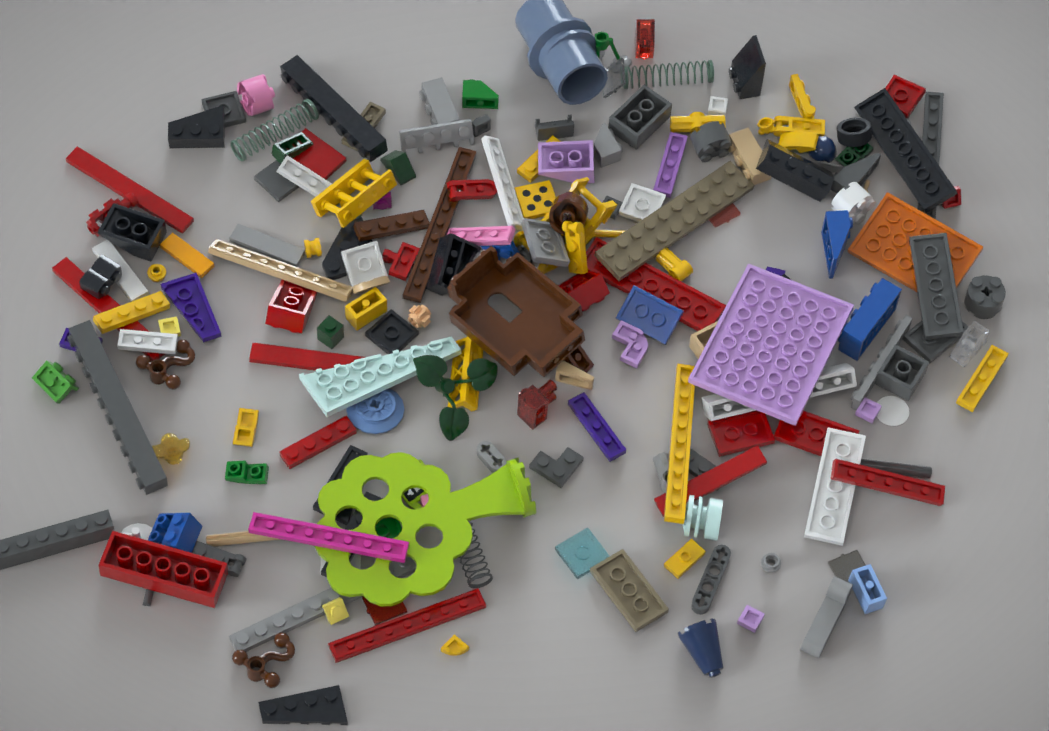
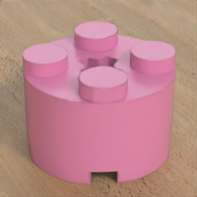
(256, 95)

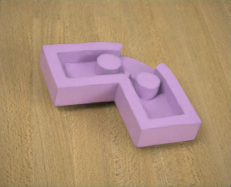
(635, 341)

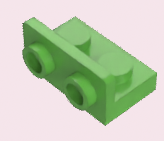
(54, 381)

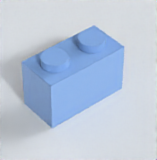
(867, 589)

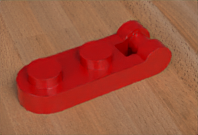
(471, 189)

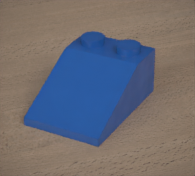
(835, 235)

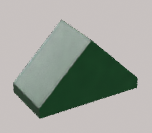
(400, 166)

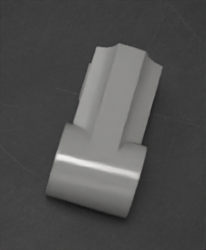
(661, 464)

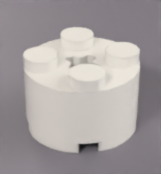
(855, 200)

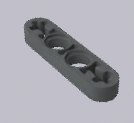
(713, 580)

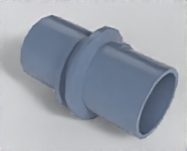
(561, 50)

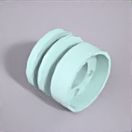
(703, 517)

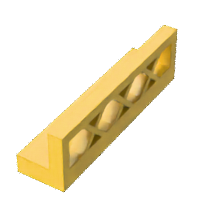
(468, 396)

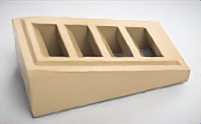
(573, 376)

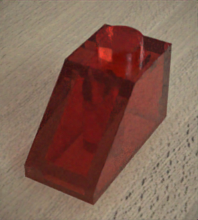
(644, 38)

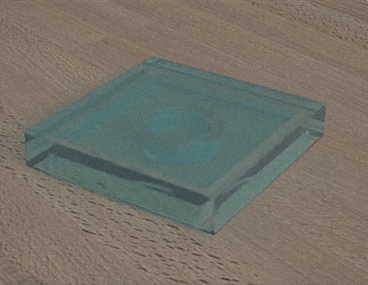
(581, 552)

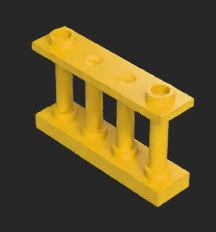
(348, 183)

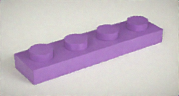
(670, 163)

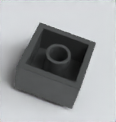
(901, 372)

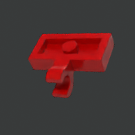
(402, 261)

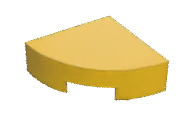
(454, 646)

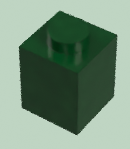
(330, 332)

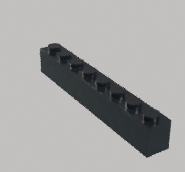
(334, 108)

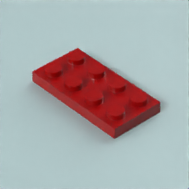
(808, 433)

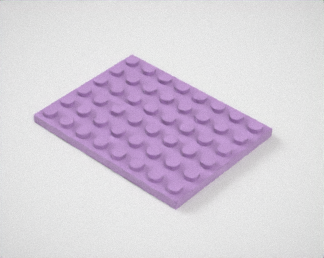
(771, 344)

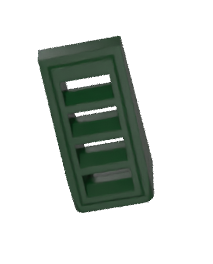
(279, 149)

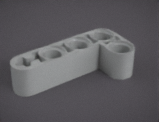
(827, 617)

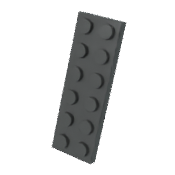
(936, 286)

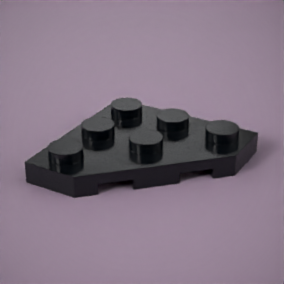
(346, 239)

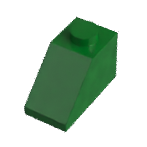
(478, 95)

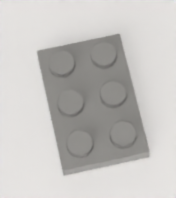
(544, 243)

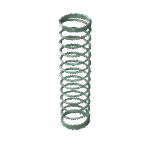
(709, 64)
(241, 151)

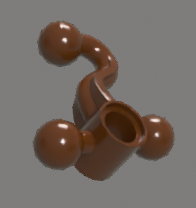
(161, 366)
(271, 679)

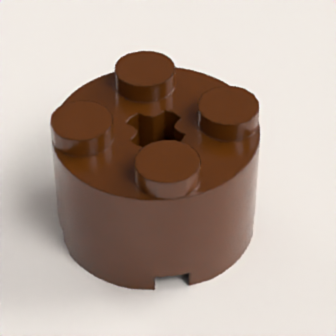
(567, 203)

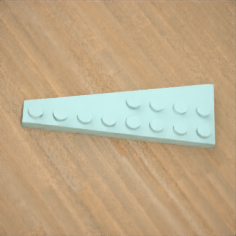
(365, 377)

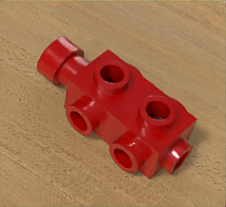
(129, 201)

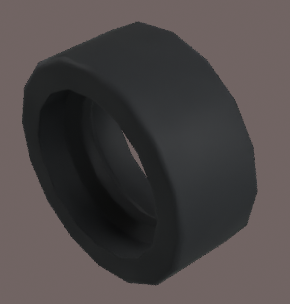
(854, 132)

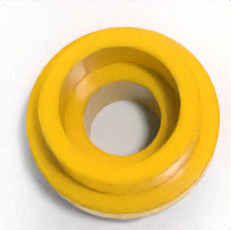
(156, 277)

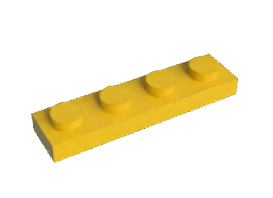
(131, 312)
(982, 378)

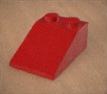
(290, 307)

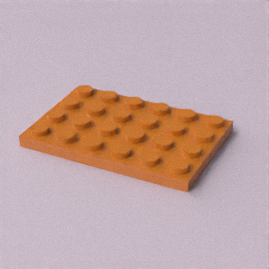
(886, 245)

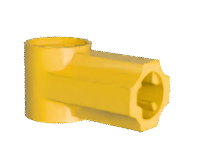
(674, 266)

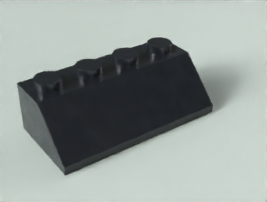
(795, 170)

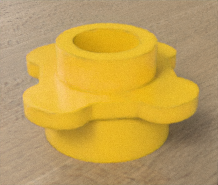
(766, 126)

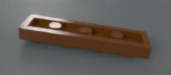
(391, 225)

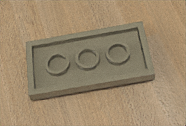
(629, 590)

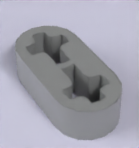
(494, 454)

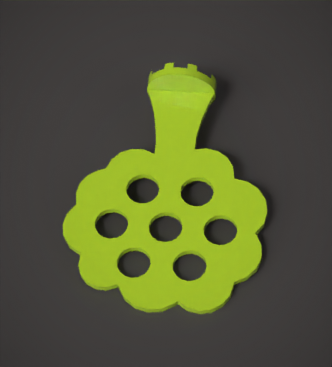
(497, 494)

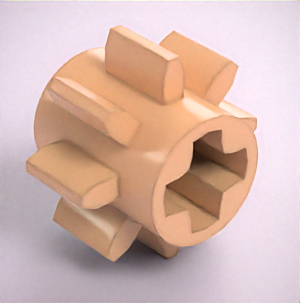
(419, 316)

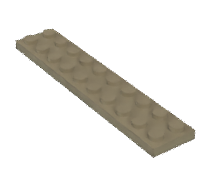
(674, 220)

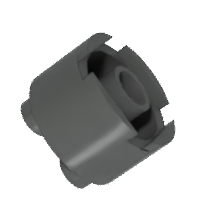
(711, 141)
(985, 296)

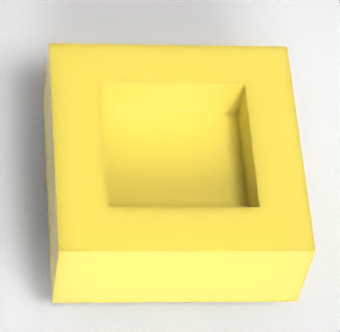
(169, 325)
(335, 610)

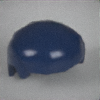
(824, 150)

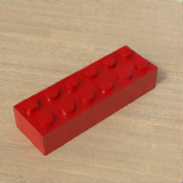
(163, 569)

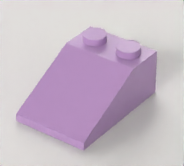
(566, 160)

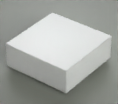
(717, 106)

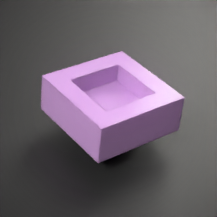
(868, 410)
(750, 618)

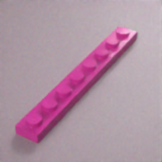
(329, 537)

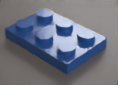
(650, 314)

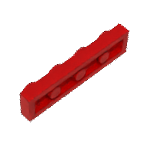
(317, 442)

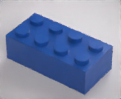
(869, 319)

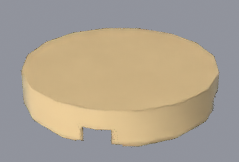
(366, 286)

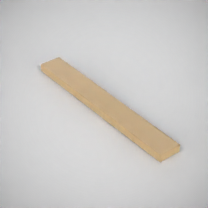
(281, 270)

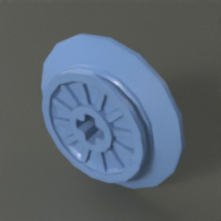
(385, 417)

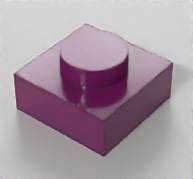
(384, 202)

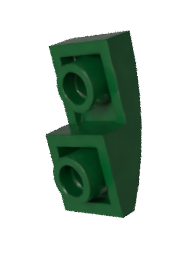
(853, 154)

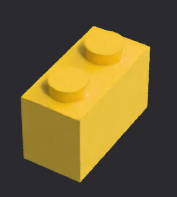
(366, 308)

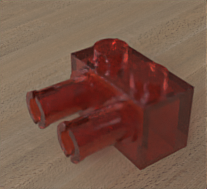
(534, 403)

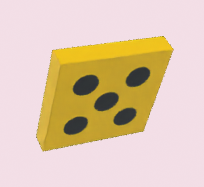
(535, 199)

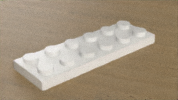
(833, 498)

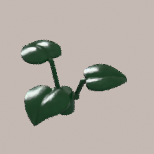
(430, 374)

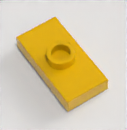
(684, 558)

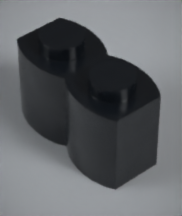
(100, 277)

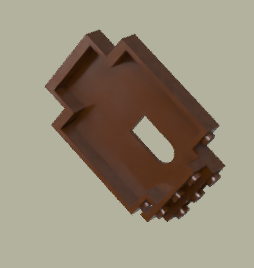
(538, 335)

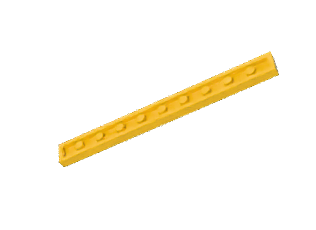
(679, 446)

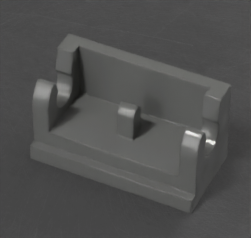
(558, 129)

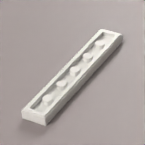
(503, 182)

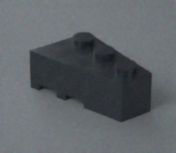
(198, 130)
(450, 259)

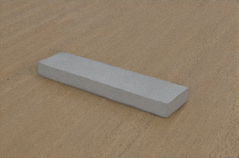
(267, 245)

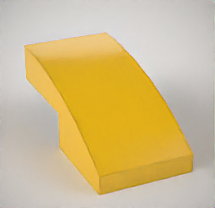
(799, 140)
(246, 427)

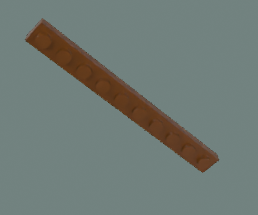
(438, 227)

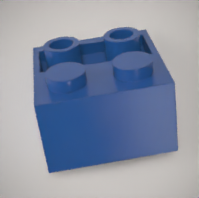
(176, 530)

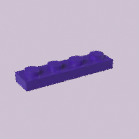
(596, 426)

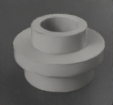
(771, 557)

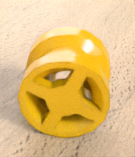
(312, 248)

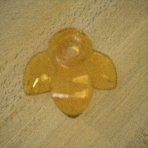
(171, 448)

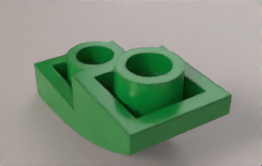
(246, 473)

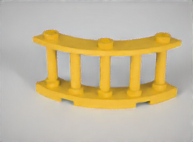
(603, 213)

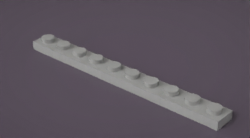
(302, 613)

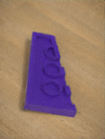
(193, 304)

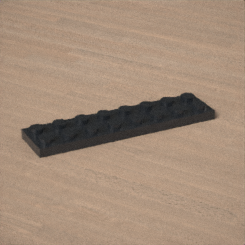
(906, 150)

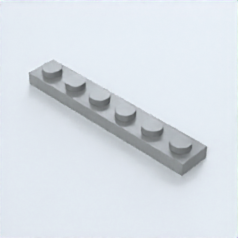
(868, 381)

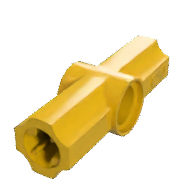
(693, 122)

